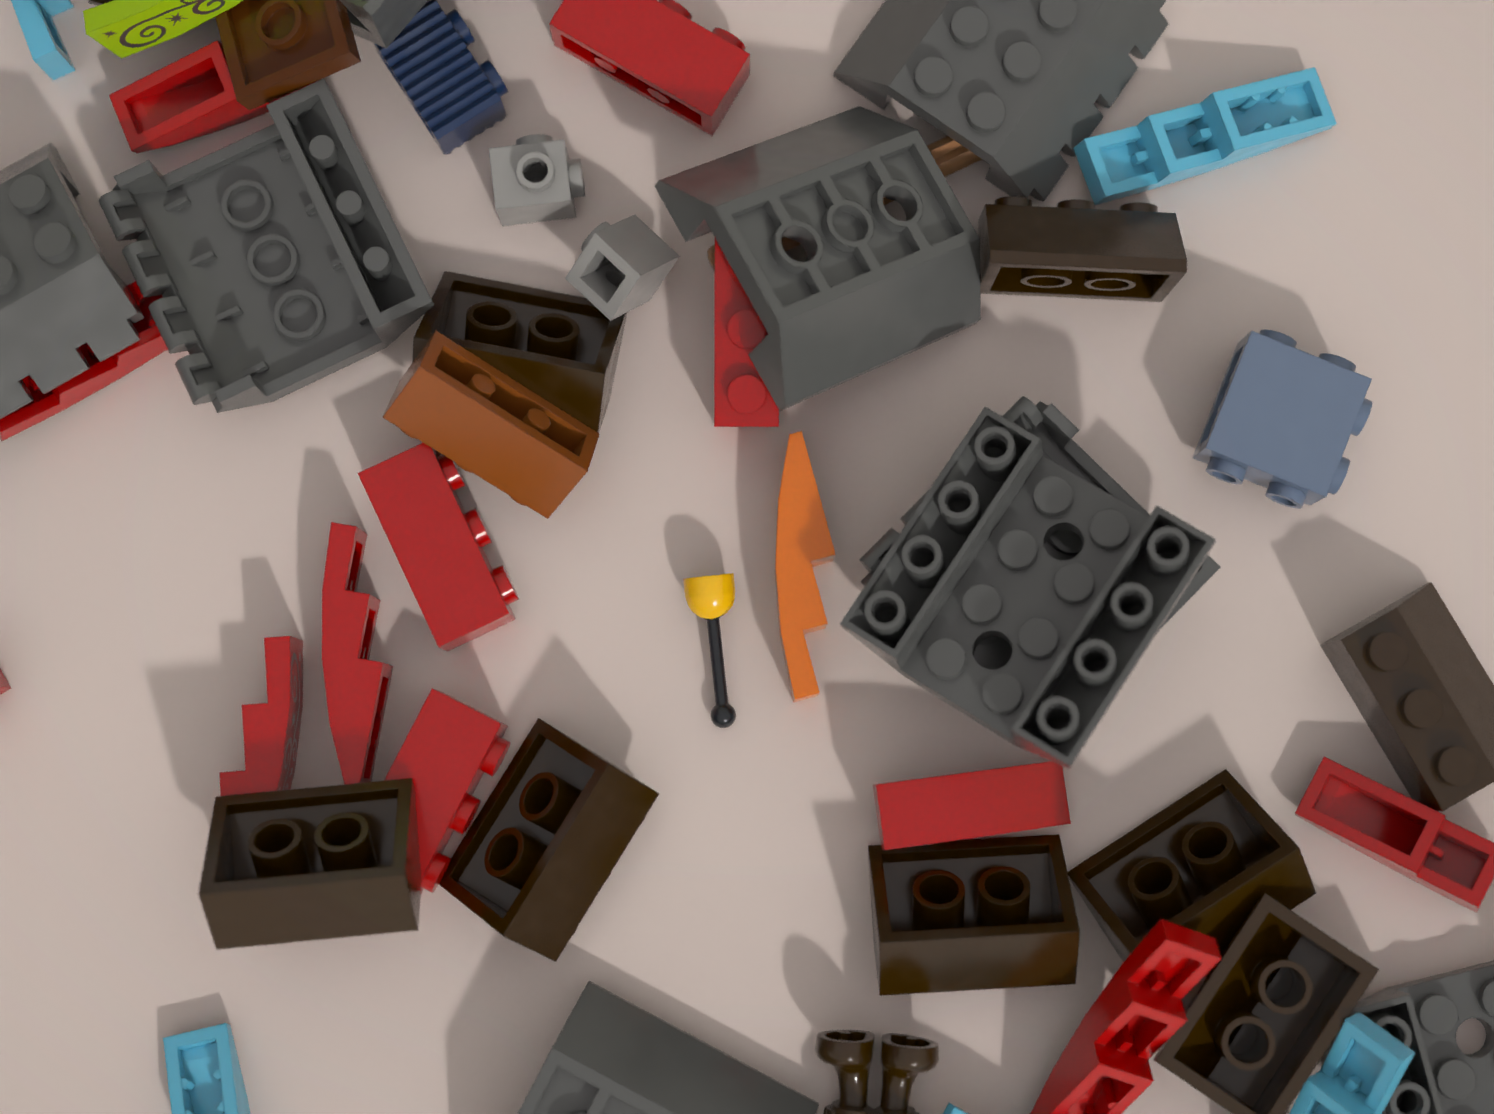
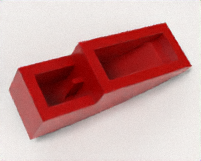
(181, 102)
(970, 805)
(1399, 833)

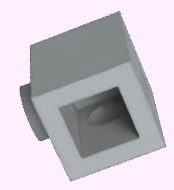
(535, 180)
(621, 266)

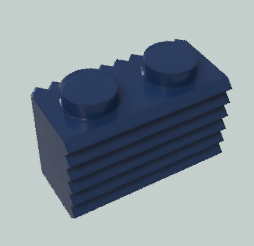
(443, 78)

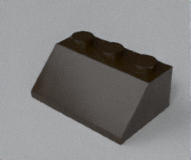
(1079, 250)
(533, 335)
(1421, 696)
(547, 840)
(312, 864)
(1193, 866)
(973, 915)
(1266, 1012)

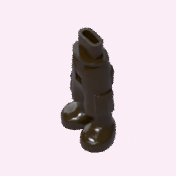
(852, 1055)

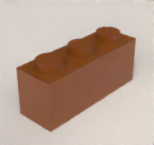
(491, 425)

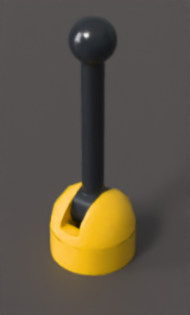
(711, 599)

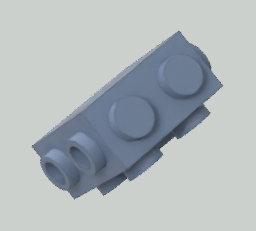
(1284, 419)

